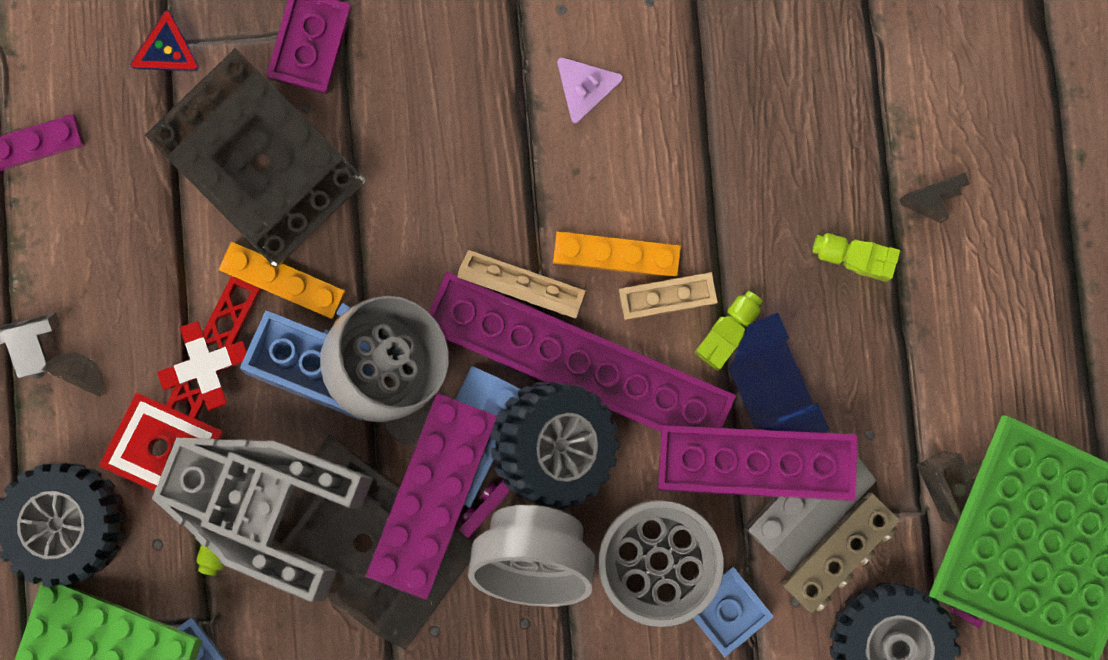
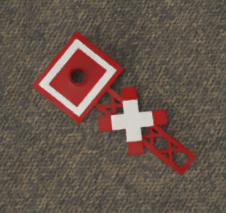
(149, 421)

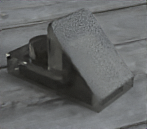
(929, 201)

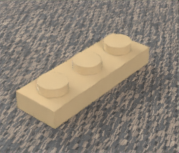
(667, 296)

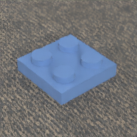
(732, 613)

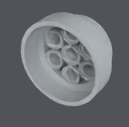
(533, 558)
(690, 594)

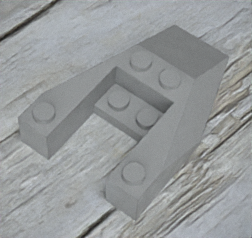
(235, 499)

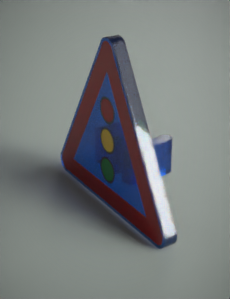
(165, 48)

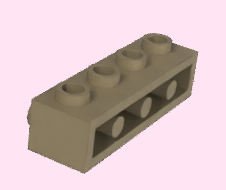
(840, 552)

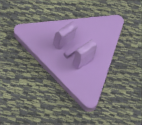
(585, 86)

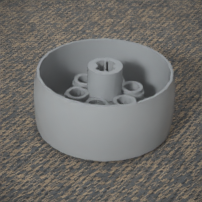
(411, 340)

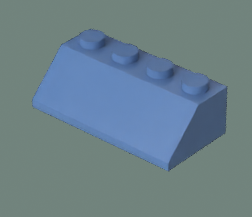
(289, 359)
(490, 395)

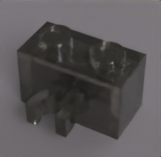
(949, 483)

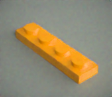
(616, 254)
(283, 281)

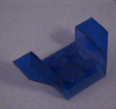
(772, 382)

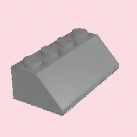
(796, 525)

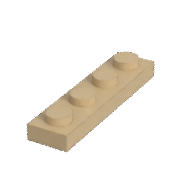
(521, 284)

